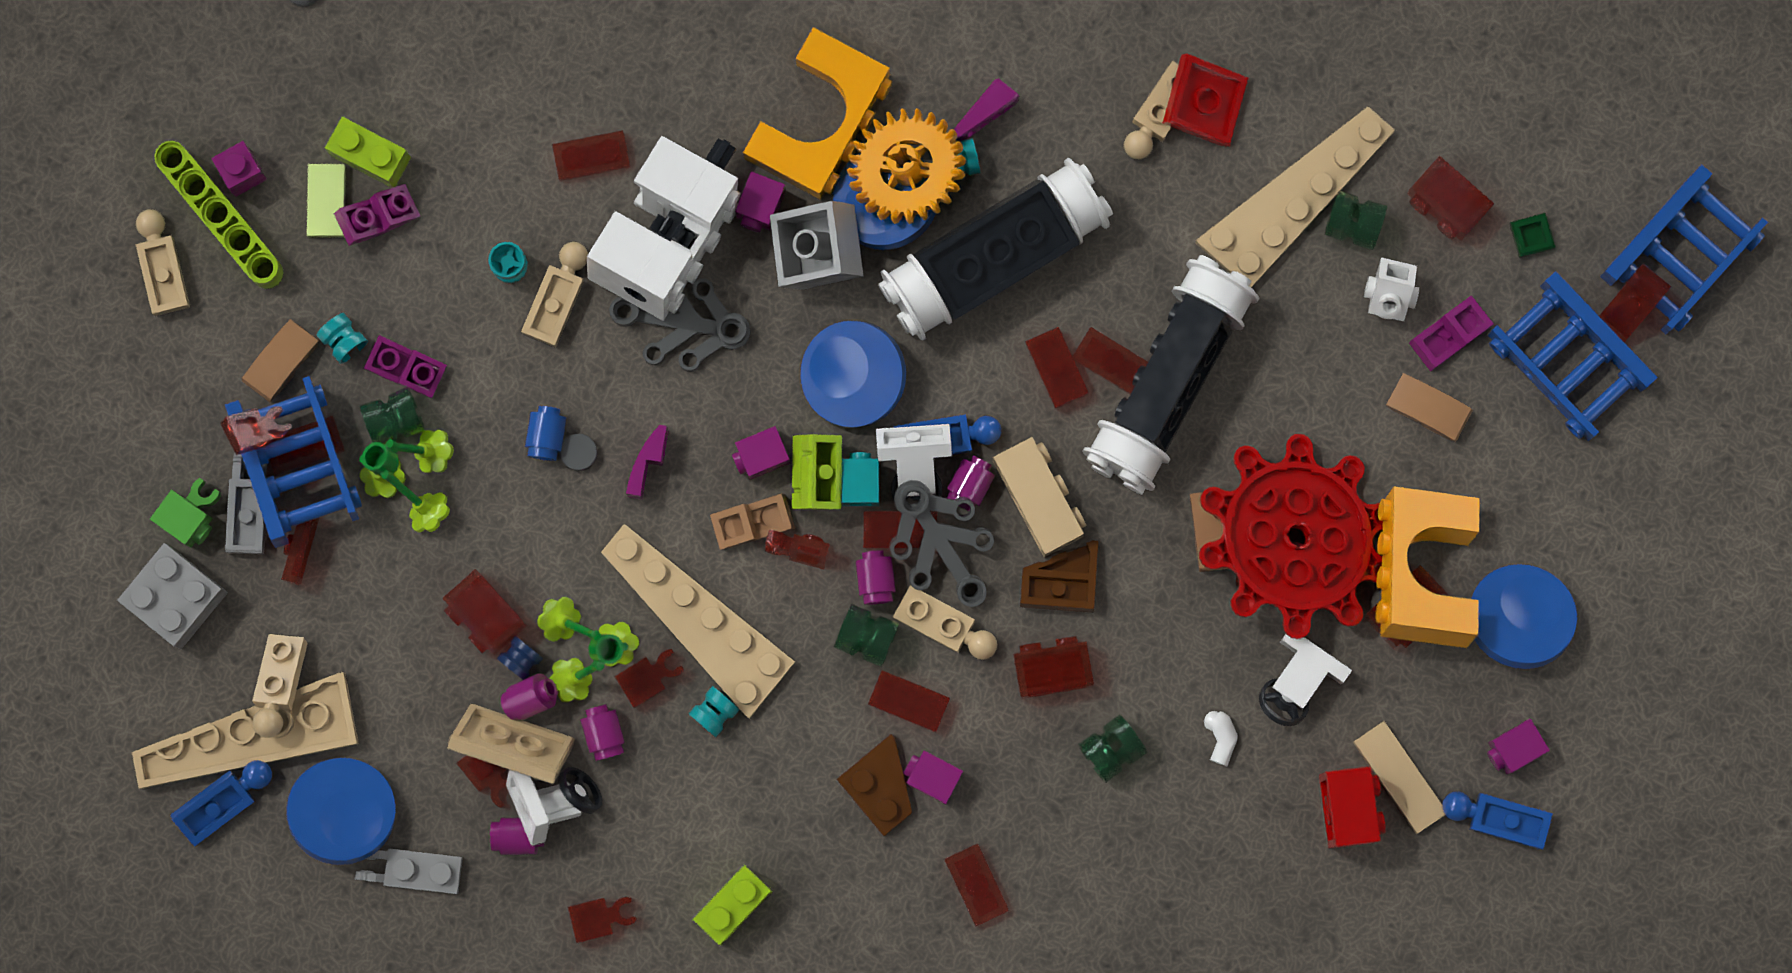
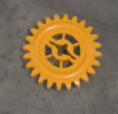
(893, 142)

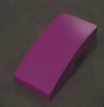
(1451, 333)
(651, 453)

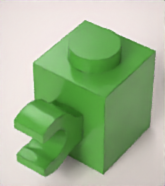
(183, 516)

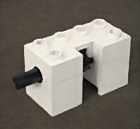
(690, 206)

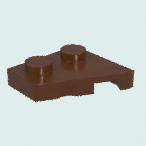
(1062, 582)
(879, 786)

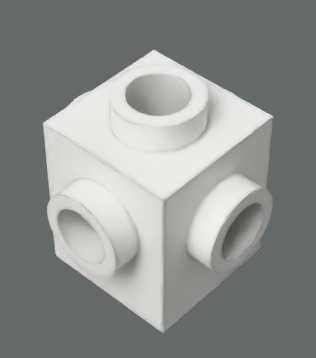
(1392, 289)

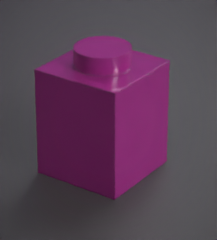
(239, 168)
(758, 201)
(760, 453)
(1516, 747)
(932, 776)

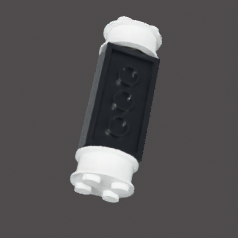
(995, 249)
(1174, 375)

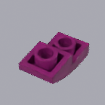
(376, 215)
(405, 366)

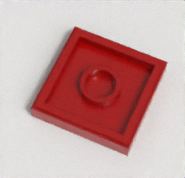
(1205, 100)

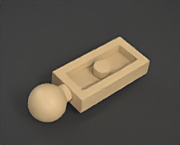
(1150, 117)
(160, 265)
(556, 296)
(944, 624)
(277, 682)

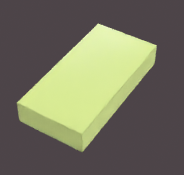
(324, 198)

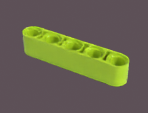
(210, 200)

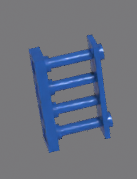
(1673, 217)
(1607, 348)
(270, 488)

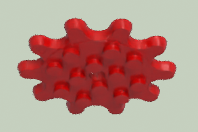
(1256, 542)

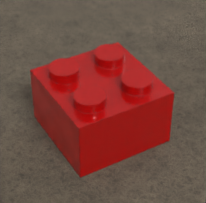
(1351, 807)

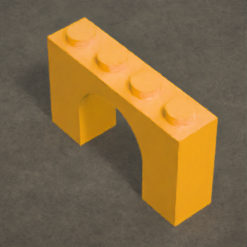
(814, 164)
(1405, 606)

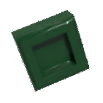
(1532, 235)

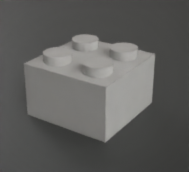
(816, 245)
(172, 596)

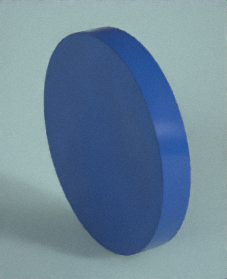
(876, 232)
(853, 373)
(1524, 616)
(341, 811)

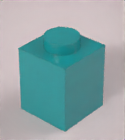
(860, 480)

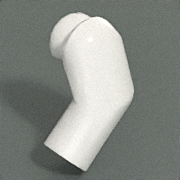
(1224, 733)

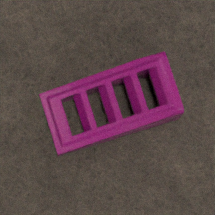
(992, 104)

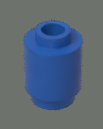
(545, 433)

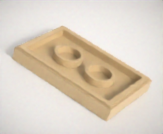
(511, 743)

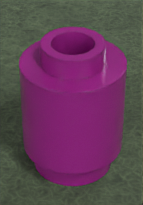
(971, 481)
(875, 578)
(529, 697)
(602, 732)
(510, 838)

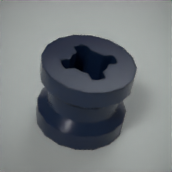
(520, 658)

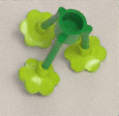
(384, 477)
(607, 647)

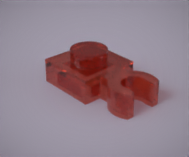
(251, 431)
(801, 549)
(643, 680)
(483, 775)
(594, 919)

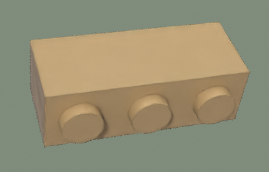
(1039, 496)

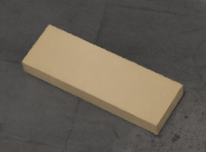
(1400, 777)

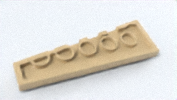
(1276, 215)
(720, 640)
(318, 723)

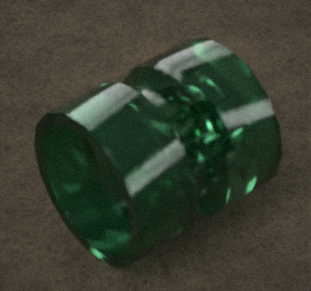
(1369, 221)
(390, 418)
(866, 635)
(1105, 760)

